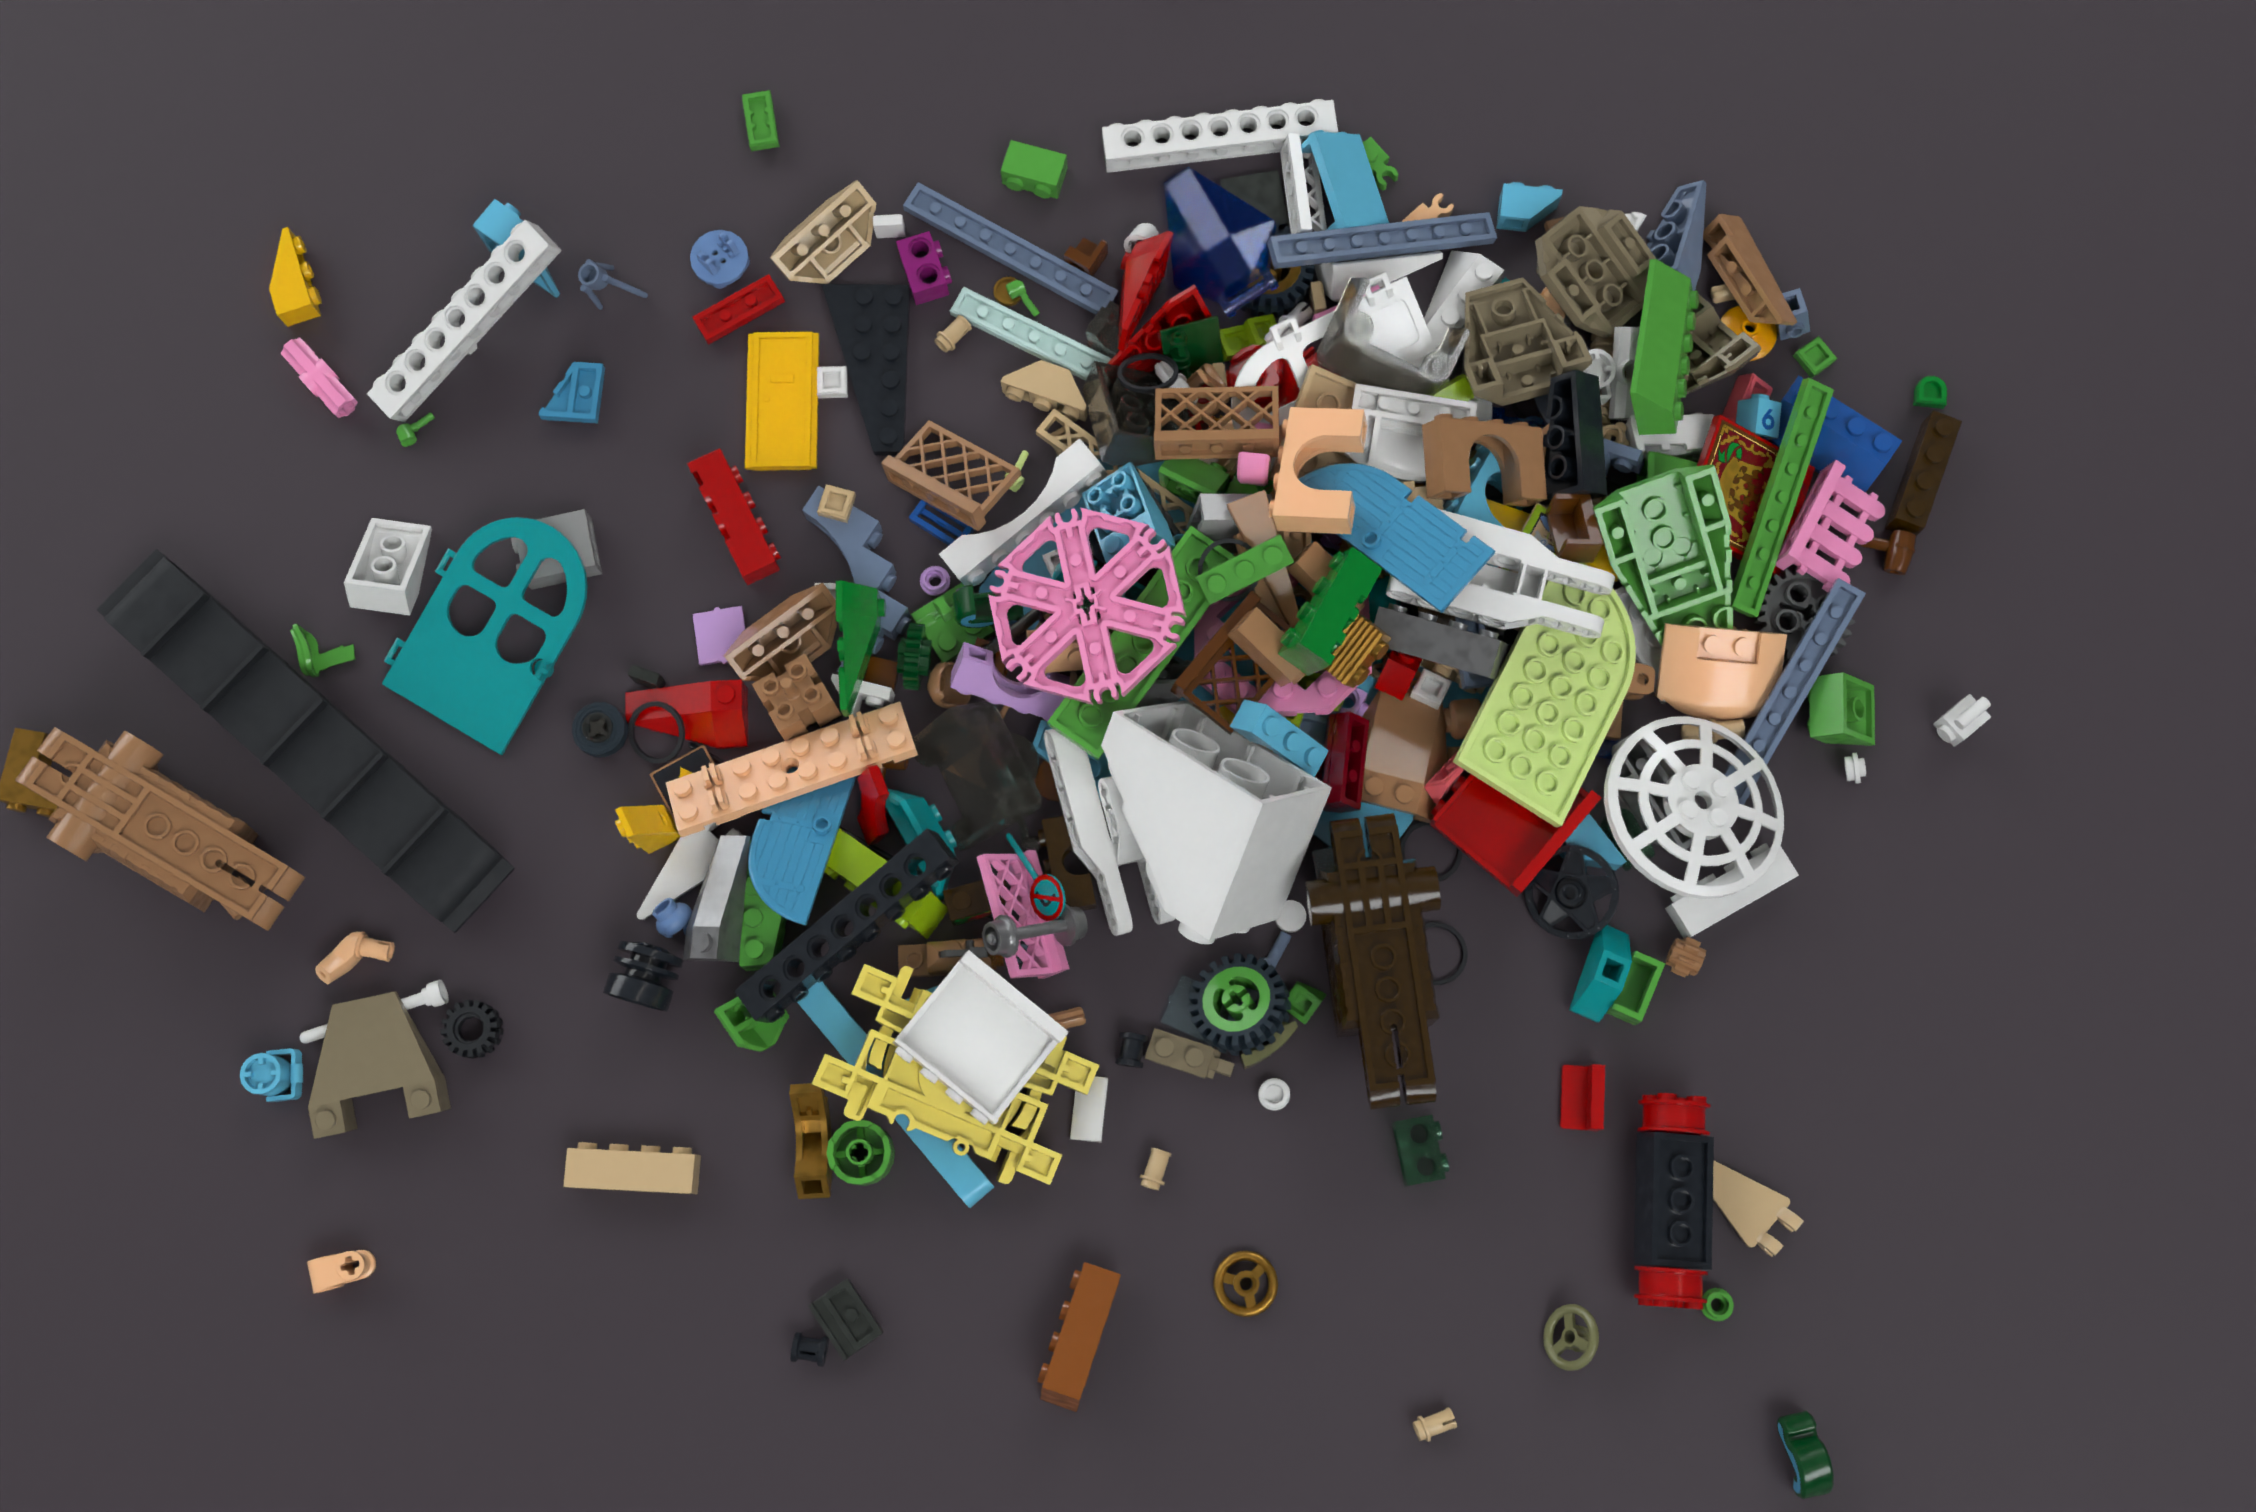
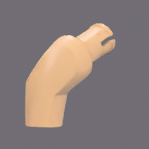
(350, 952)

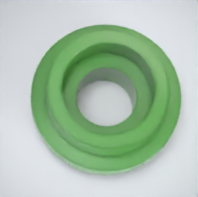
(1726, 1304)

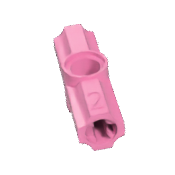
(319, 377)

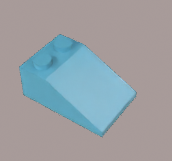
(495, 228)

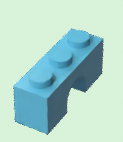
(1270, 729)

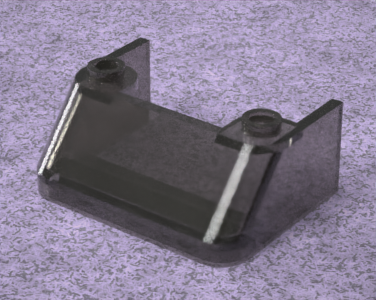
(1349, 355)

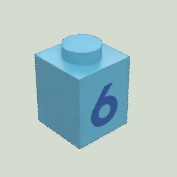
(1760, 416)

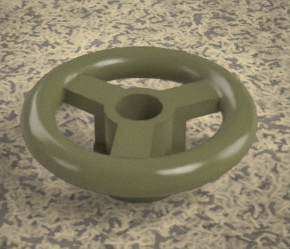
(1573, 1337)

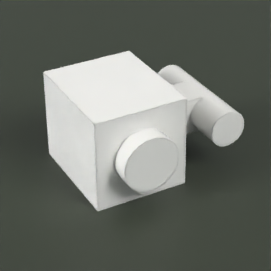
(1962, 719)

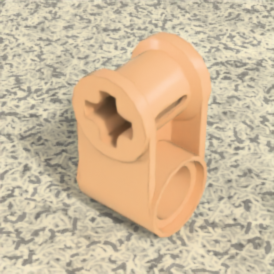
(337, 1269)

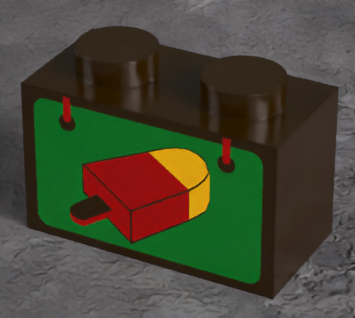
(968, 902)

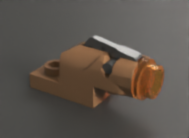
(940, 957)

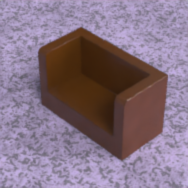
(1574, 527)

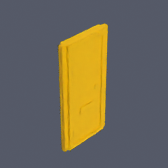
(782, 401)

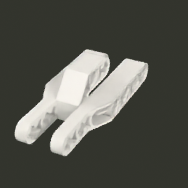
(1514, 599)
(1090, 833)

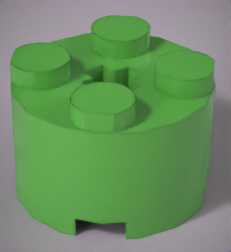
(847, 1140)

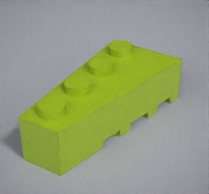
(857, 863)

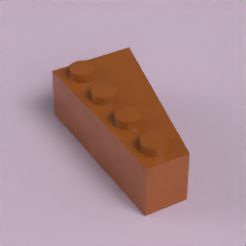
(1079, 1337)

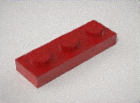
(738, 309)

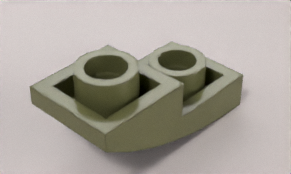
(1258, 1056)

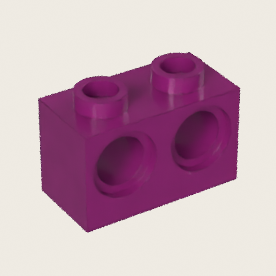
(921, 268)

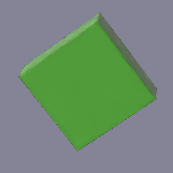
(1815, 357)

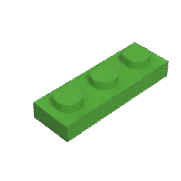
(1245, 569)

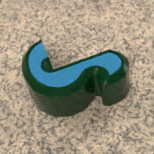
(974, 609)
(1807, 1455)

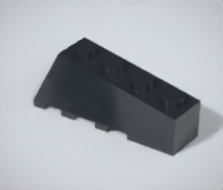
(1574, 437)

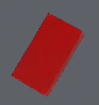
(1582, 1097)

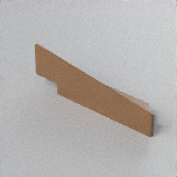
(1746, 272)

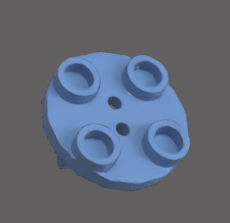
(709, 266)

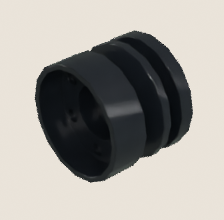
(643, 975)

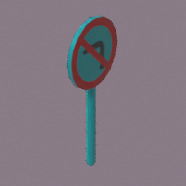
(1046, 891)

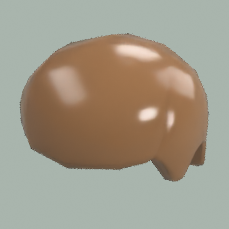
(939, 687)

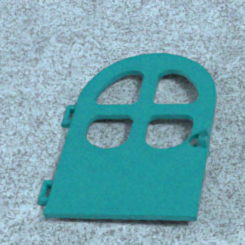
(466, 676)

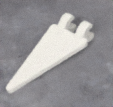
(683, 869)

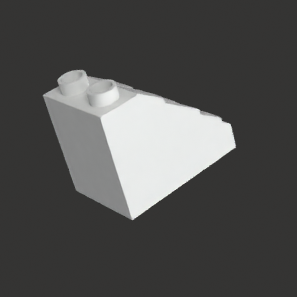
(1211, 816)

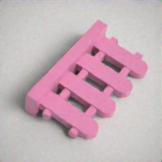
(1808, 530)

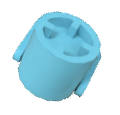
(273, 1075)

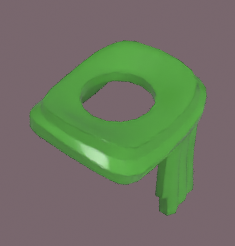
(310, 660)

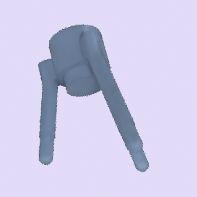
(595, 277)

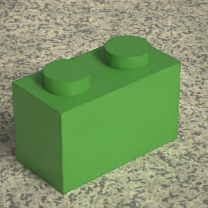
(1034, 169)

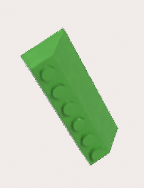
(1663, 350)

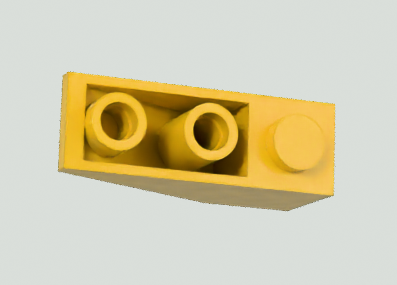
(291, 284)
(647, 826)

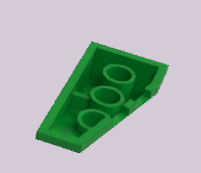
(859, 618)

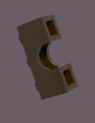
(1077, 887)

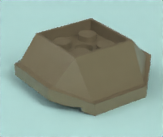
(1595, 268)

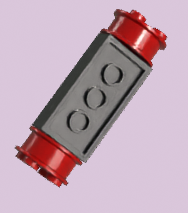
(1673, 1201)

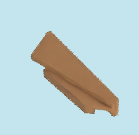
(1255, 527)

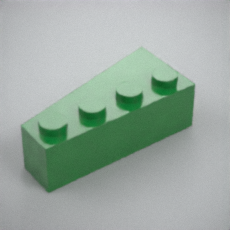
(1329, 612)

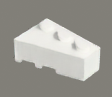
(1684, 444)

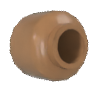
(1460, 716)

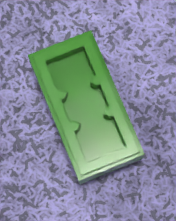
(760, 120)

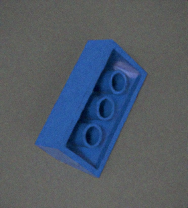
(1845, 438)

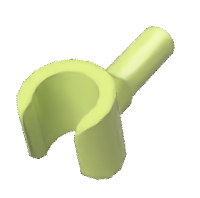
(1019, 482)

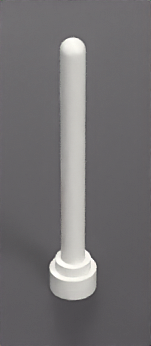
(433, 994)

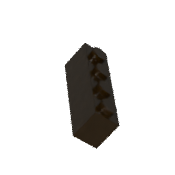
(1923, 473)

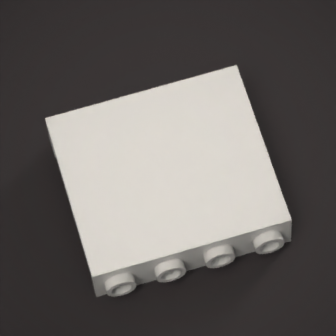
(979, 1038)

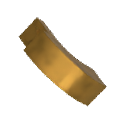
(813, 1132)

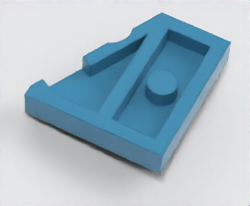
(578, 395)

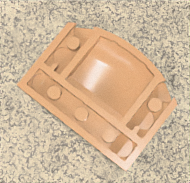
(1718, 670)

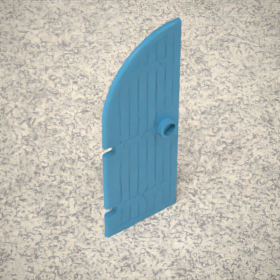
(1403, 537)
(794, 848)

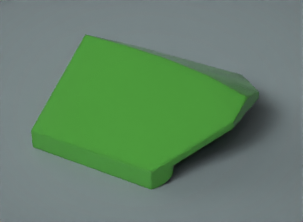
(745, 1030)

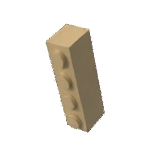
(632, 1170)

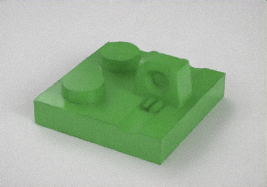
(943, 630)

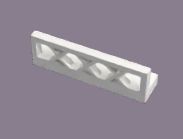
(1296, 189)

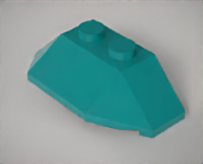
(911, 818)

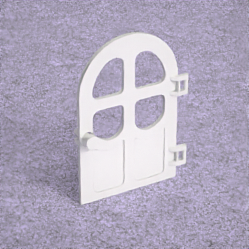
(1397, 330)

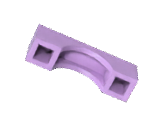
(977, 675)

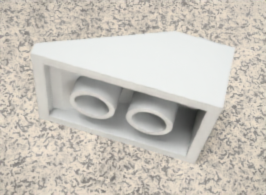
(388, 567)

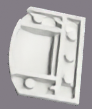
(1395, 428)

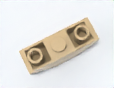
(1047, 388)

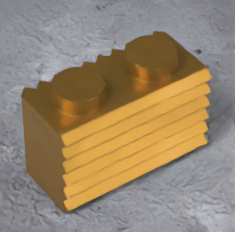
(1358, 651)

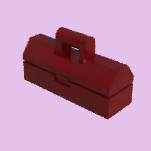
(1345, 762)

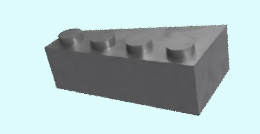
(1442, 643)

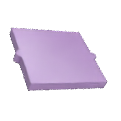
(717, 632)

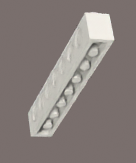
(1207, 145)
(479, 319)

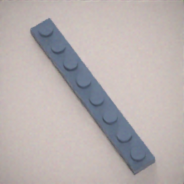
(1381, 240)
(1009, 249)
(1798, 676)

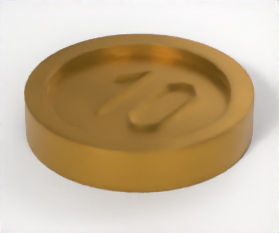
(1001, 294)

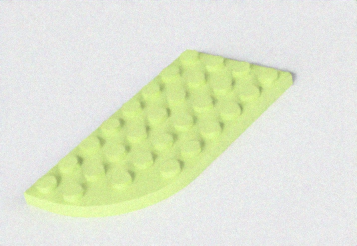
(1552, 706)

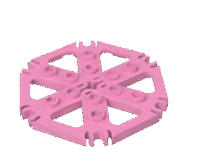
(1059, 599)

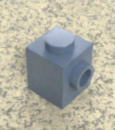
(1798, 307)

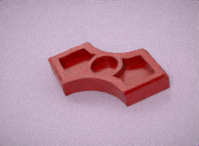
(873, 802)

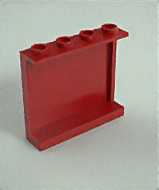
(1503, 834)

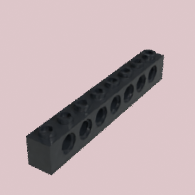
(758, 989)

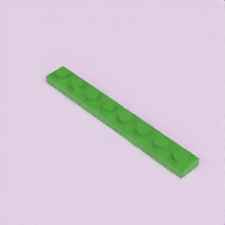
(1780, 497)

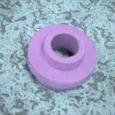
(935, 572)

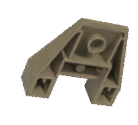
(371, 1050)

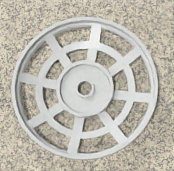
(1684, 812)

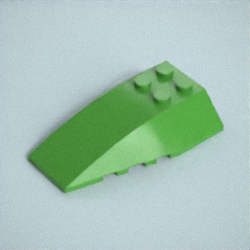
(1672, 547)

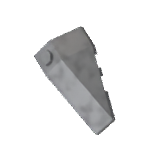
(718, 911)

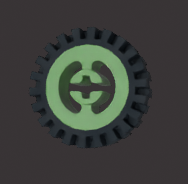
(1251, 1022)

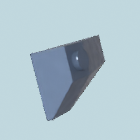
(1680, 233)

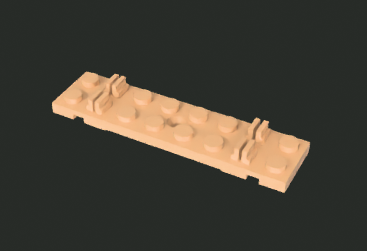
(762, 777)

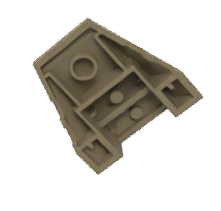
(1517, 343)
(1716, 349)

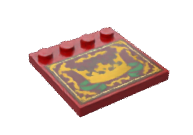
(1743, 471)

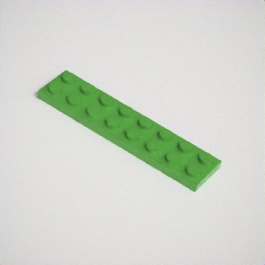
(1088, 723)

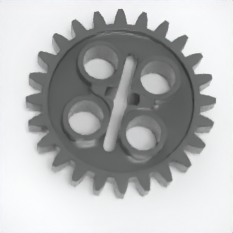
(1779, 593)

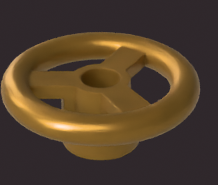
(1251, 1307)

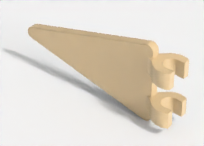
(1752, 1208)

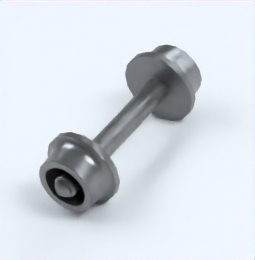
(1003, 936)

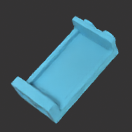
(1346, 179)

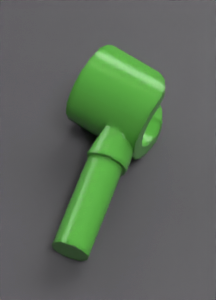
(1018, 289)
(406, 431)

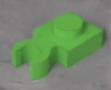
(1378, 161)

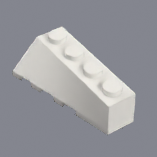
(1461, 274)

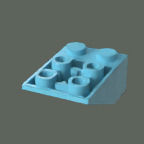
(1125, 497)

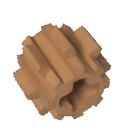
(1685, 956)

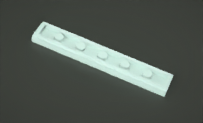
(1026, 333)

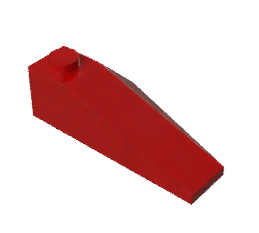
(1142, 276)
(1178, 310)
(710, 710)

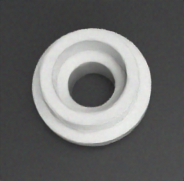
(1854, 768)

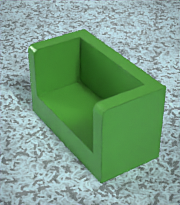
(1638, 989)

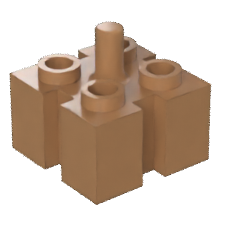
(796, 698)

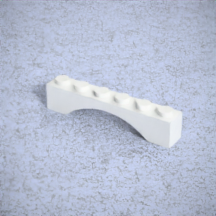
(977, 554)

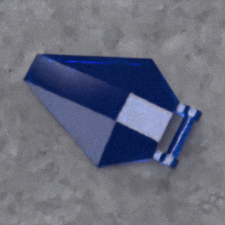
(1217, 241)

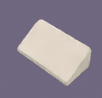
(1090, 1112)

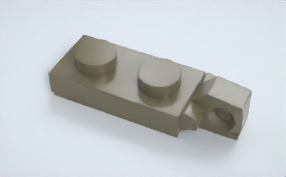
(1186, 1055)

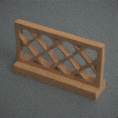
(1216, 441)
(942, 495)

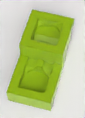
(1245, 335)

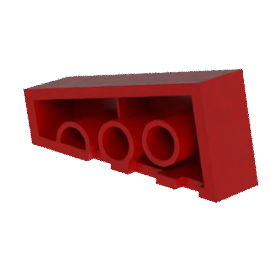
(734, 516)

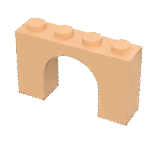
(1307, 435)

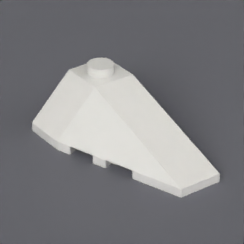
(1337, 274)

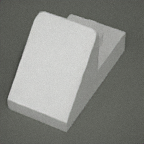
(874, 694)

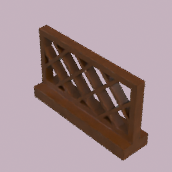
(1213, 653)

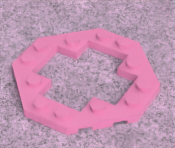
(1288, 700)

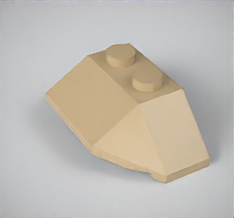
(828, 237)

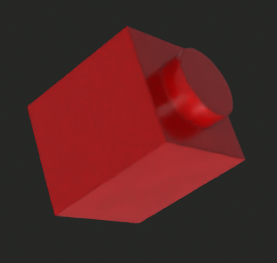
(1398, 674)

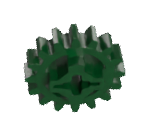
(914, 656)

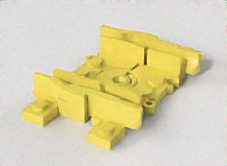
(926, 1104)

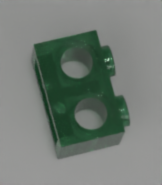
(1410, 1151)

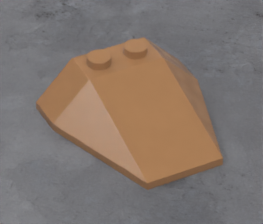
(1403, 754)

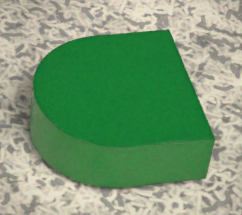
(1930, 393)

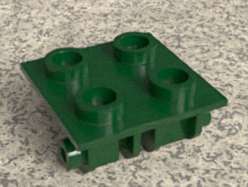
(1193, 344)

